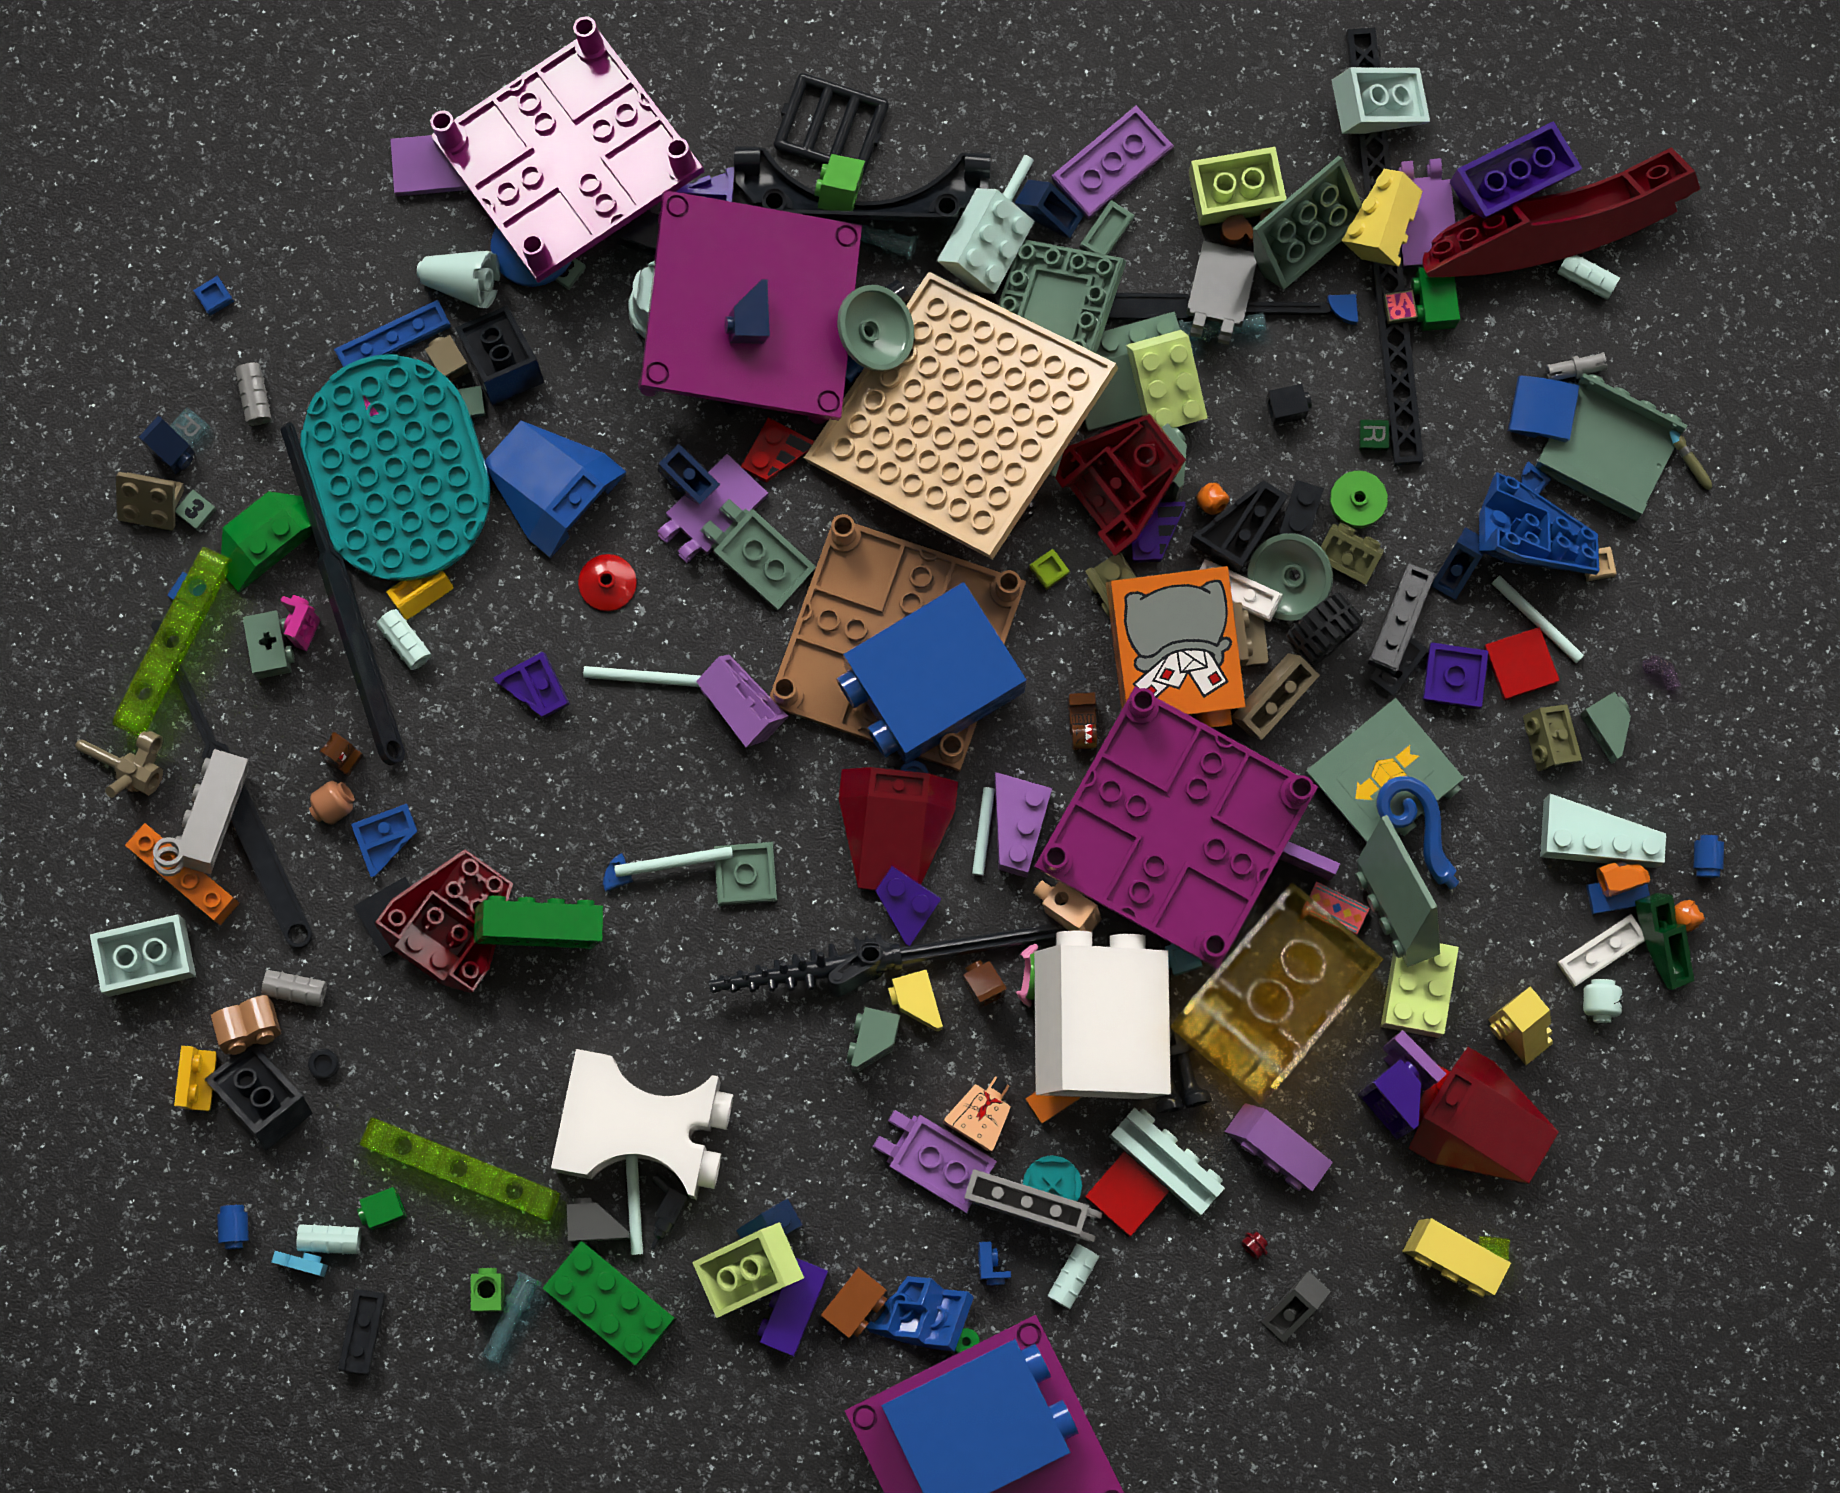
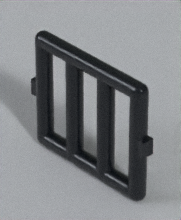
(828, 90)

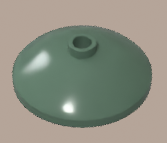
(886, 323)
(1273, 568)

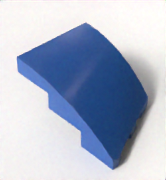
(924, 1314)

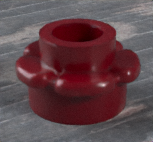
(1254, 1245)

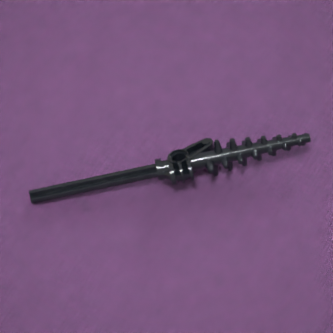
(871, 960)

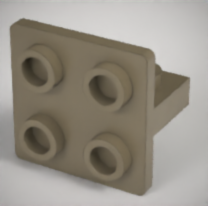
(147, 500)
(1250, 637)

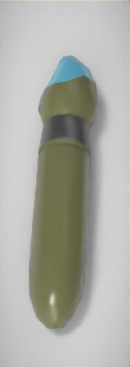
(1690, 459)

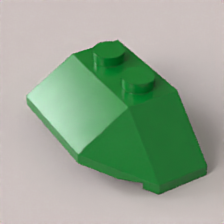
(263, 536)

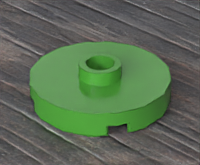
(1358, 513)

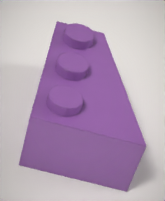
(741, 701)
(1019, 821)
(1278, 1146)

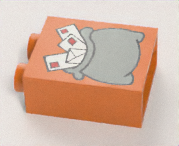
(1178, 641)

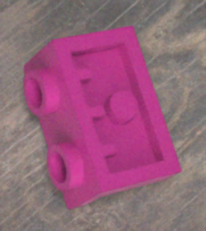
(301, 621)

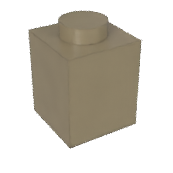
(447, 358)

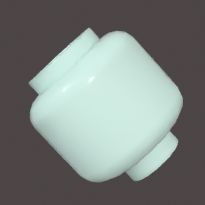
(1602, 1000)

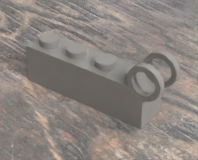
(209, 816)
(1030, 1204)

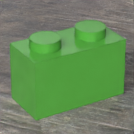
(839, 183)

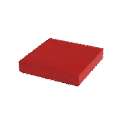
(1521, 663)
(1127, 1194)

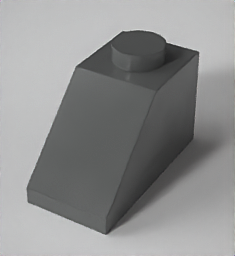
(592, 1223)
(1296, 1306)

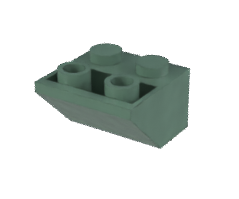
(875, 1038)

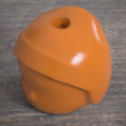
(1212, 499)
(1688, 914)

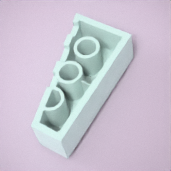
(1591, 835)

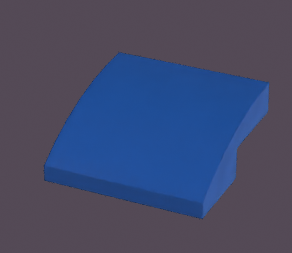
(1543, 408)

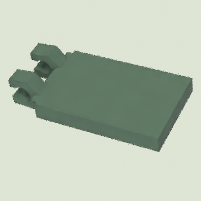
(758, 554)

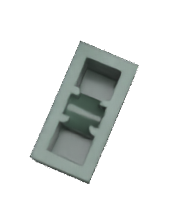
(258, 631)

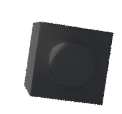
(1288, 404)

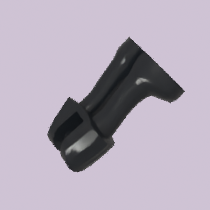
(1192, 1093)

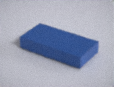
(1600, 903)

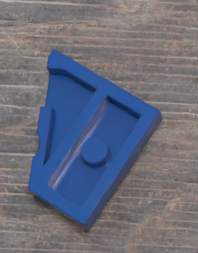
(384, 836)

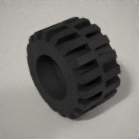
(1324, 628)

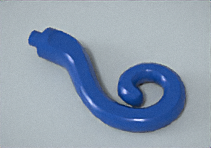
(1434, 857)

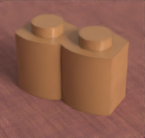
(246, 1024)

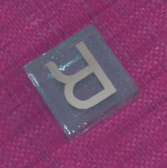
(190, 426)

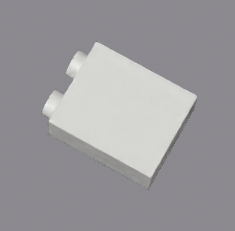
(1102, 1018)

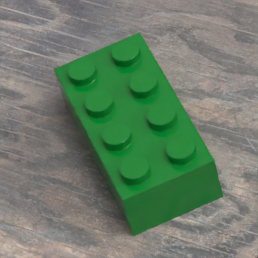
(538, 924)
(609, 1303)

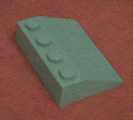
(1306, 225)
(1120, 398)
(1398, 895)

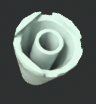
(462, 276)

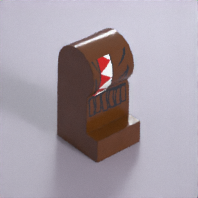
(1082, 720)
(341, 754)

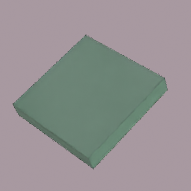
(746, 876)

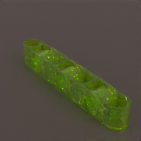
(161, 662)
(479, 1176)

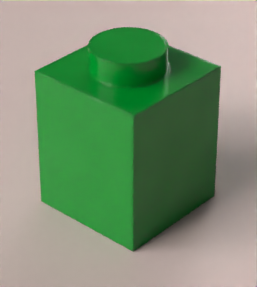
(381, 1208)

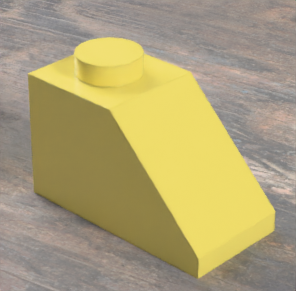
(916, 998)

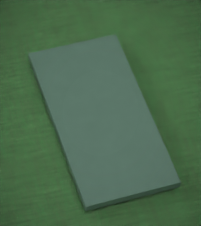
(1063, 292)

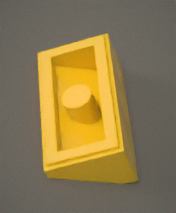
(416, 595)

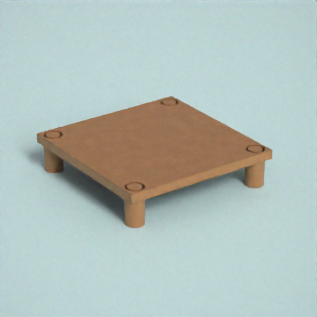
(856, 592)

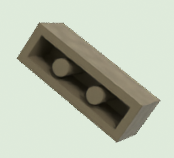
(1275, 696)

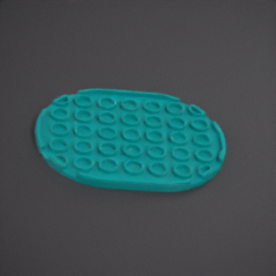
(401, 485)

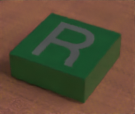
(1374, 435)

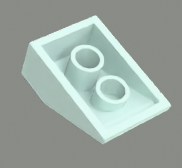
(1379, 99)

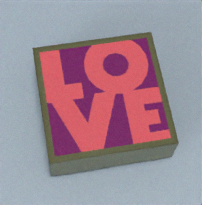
(1400, 307)

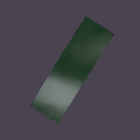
(1665, 939)

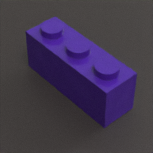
(792, 1310)

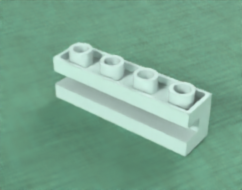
(1167, 1162)

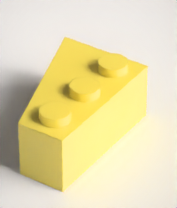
(1383, 219)
(1524, 1025)
(1456, 1257)

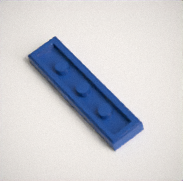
(396, 335)

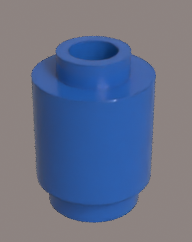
(1708, 856)
(232, 1226)

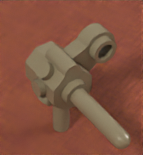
(132, 771)

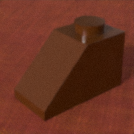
(984, 983)

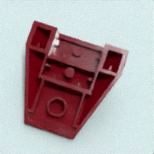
(1121, 477)

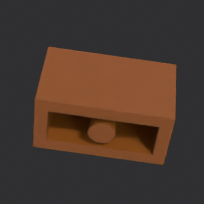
(854, 1303)

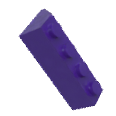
(1515, 171)
(1395, 1098)

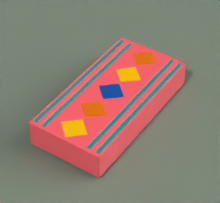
(1342, 908)

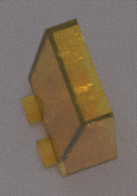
(1276, 993)

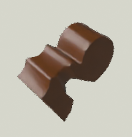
(1238, 229)

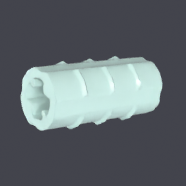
(1589, 276)
(403, 639)
(328, 1239)
(1073, 1276)

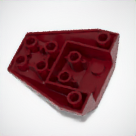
(894, 820)
(436, 921)
(1484, 1124)

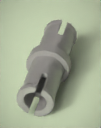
(1577, 367)

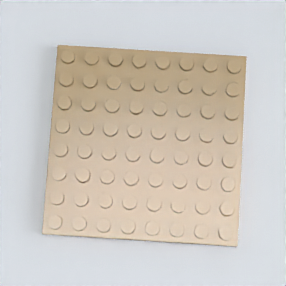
(966, 418)

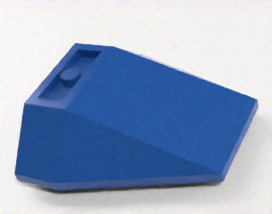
(549, 481)
(1534, 530)

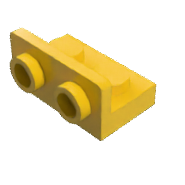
(191, 1087)

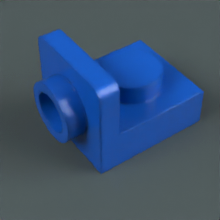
(987, 1260)

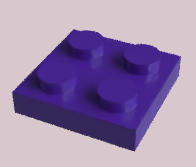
(1455, 675)

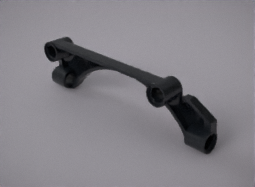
(766, 181)

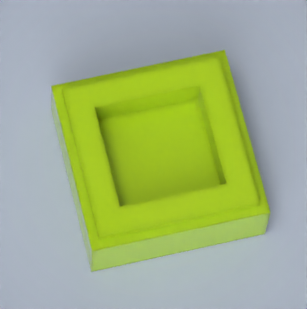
(1049, 569)

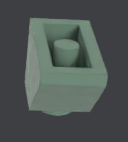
(1609, 724)

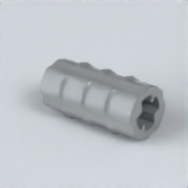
(253, 394)
(294, 988)

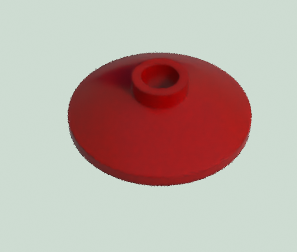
(609, 596)

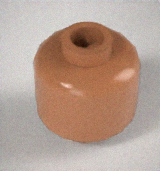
(331, 802)

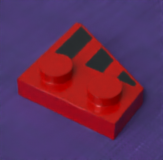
(775, 450)

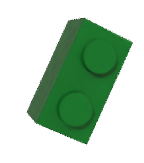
(1436, 301)

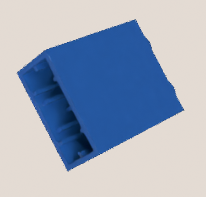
(931, 675)
(981, 1423)

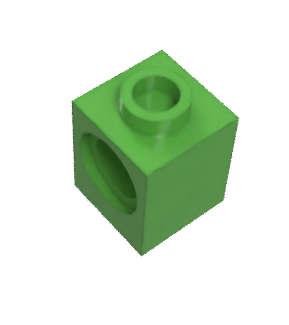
(491, 1304)

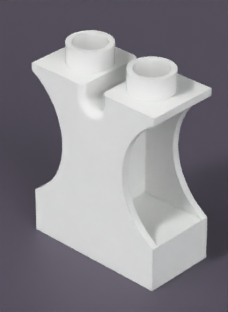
(612, 1118)

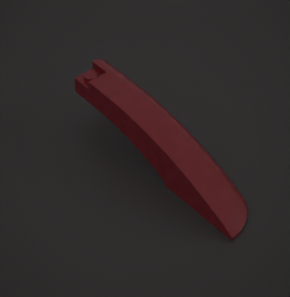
(1563, 222)

